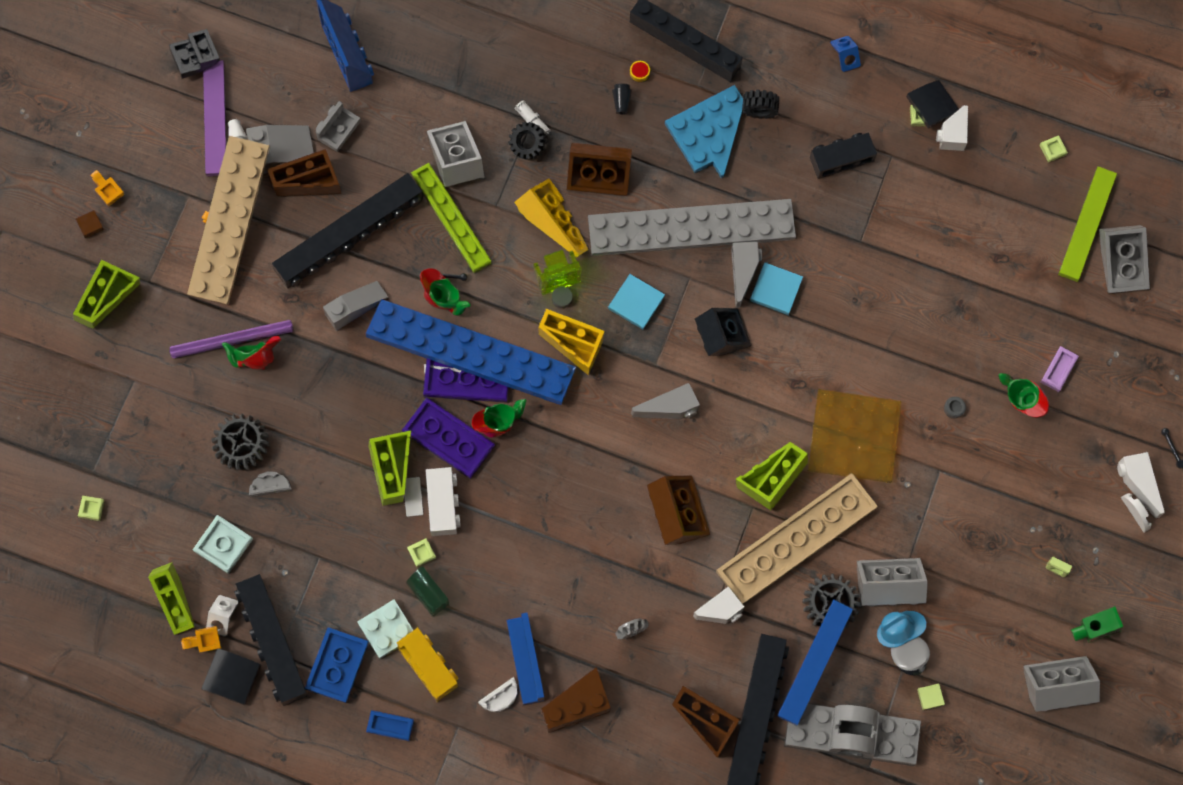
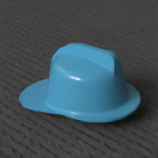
(900, 628)

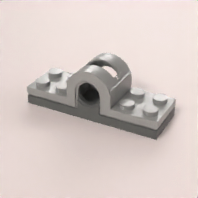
(855, 733)

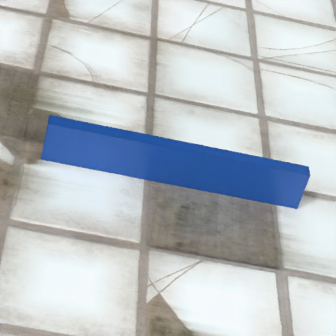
(815, 662)

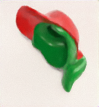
(441, 293)
(252, 356)
(1025, 396)
(498, 418)

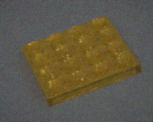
(854, 436)

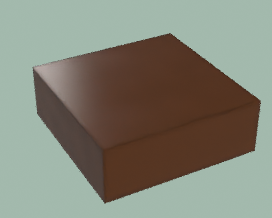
(89, 224)

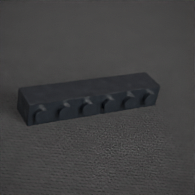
(686, 39)
(271, 639)

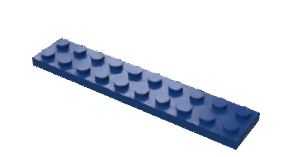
(471, 352)

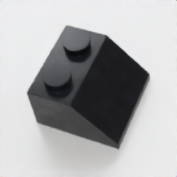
(722, 331)

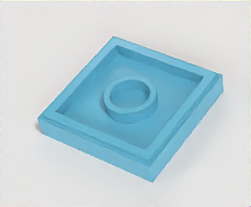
(776, 288)
(636, 301)

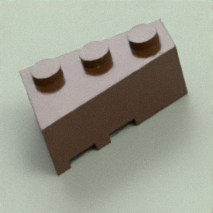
(305, 176)
(577, 703)
(706, 719)

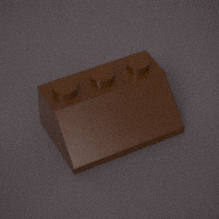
(599, 169)
(678, 509)

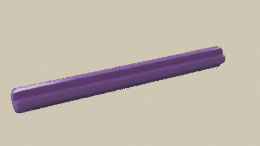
(231, 338)

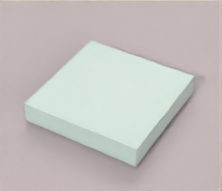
(222, 544)

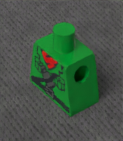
(1106, 621)

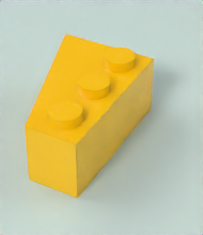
(572, 338)
(427, 664)

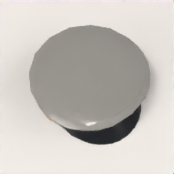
(911, 656)

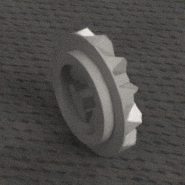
(632, 628)

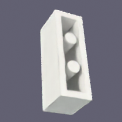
(442, 501)

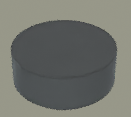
(562, 297)
(954, 407)

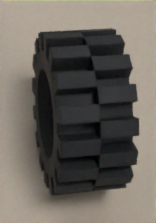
(760, 104)
(538, 147)

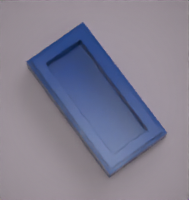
(390, 725)

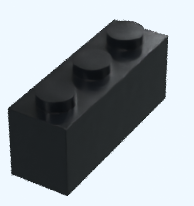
(843, 155)

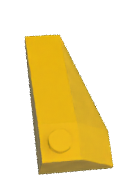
(545, 210)

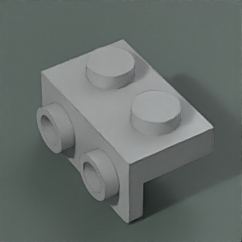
(337, 126)

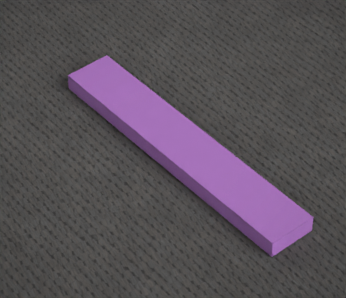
(214, 118)

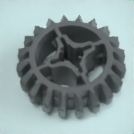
(244, 425)
(824, 596)

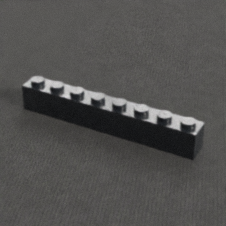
(347, 231)
(758, 711)

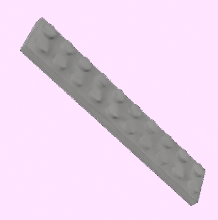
(691, 227)

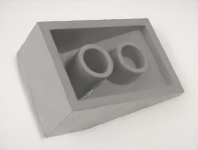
(285, 142)
(455, 153)
(1125, 258)

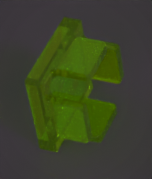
(558, 272)

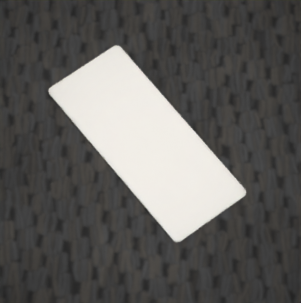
(413, 497)

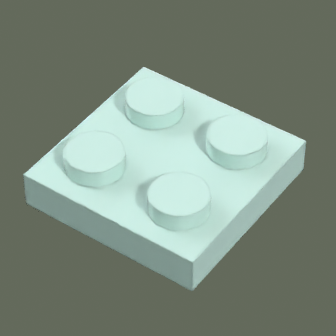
(385, 628)

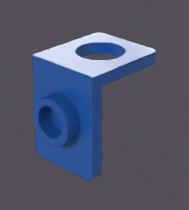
(846, 46)

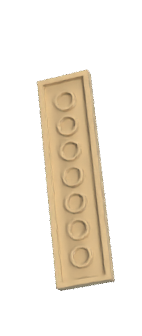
(228, 220)
(796, 539)

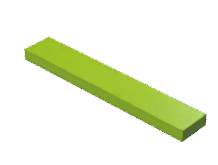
(451, 218)
(1087, 224)

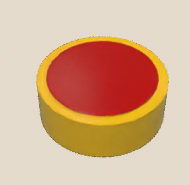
(639, 71)

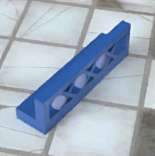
(525, 660)

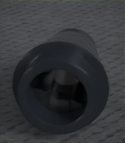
(622, 97)

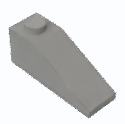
(744, 263)
(354, 304)
(671, 405)

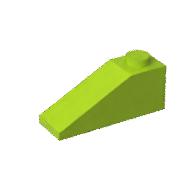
(172, 597)

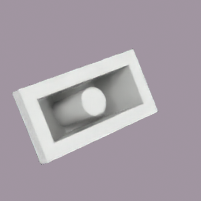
(954, 131)
(721, 608)

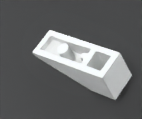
(1140, 479)

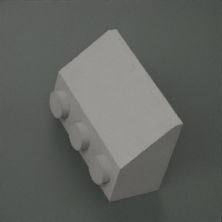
(891, 582)
(1062, 683)

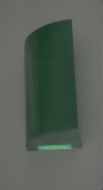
(427, 591)

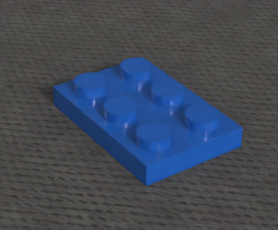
(336, 665)

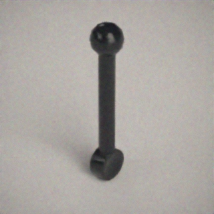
(463, 277)
(1165, 431)

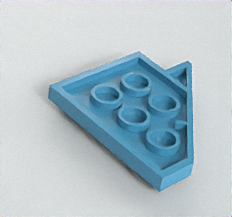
(708, 130)

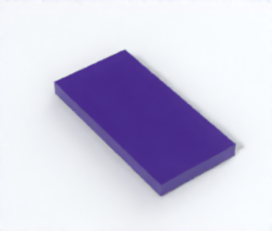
(460, 385)
(448, 438)

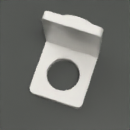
(222, 611)

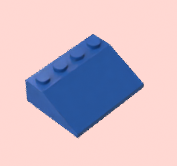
(344, 45)

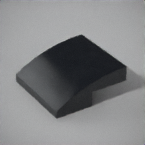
(194, 54)
(932, 103)
(231, 676)

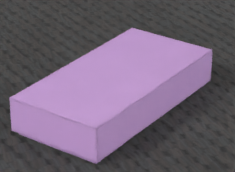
(1059, 369)

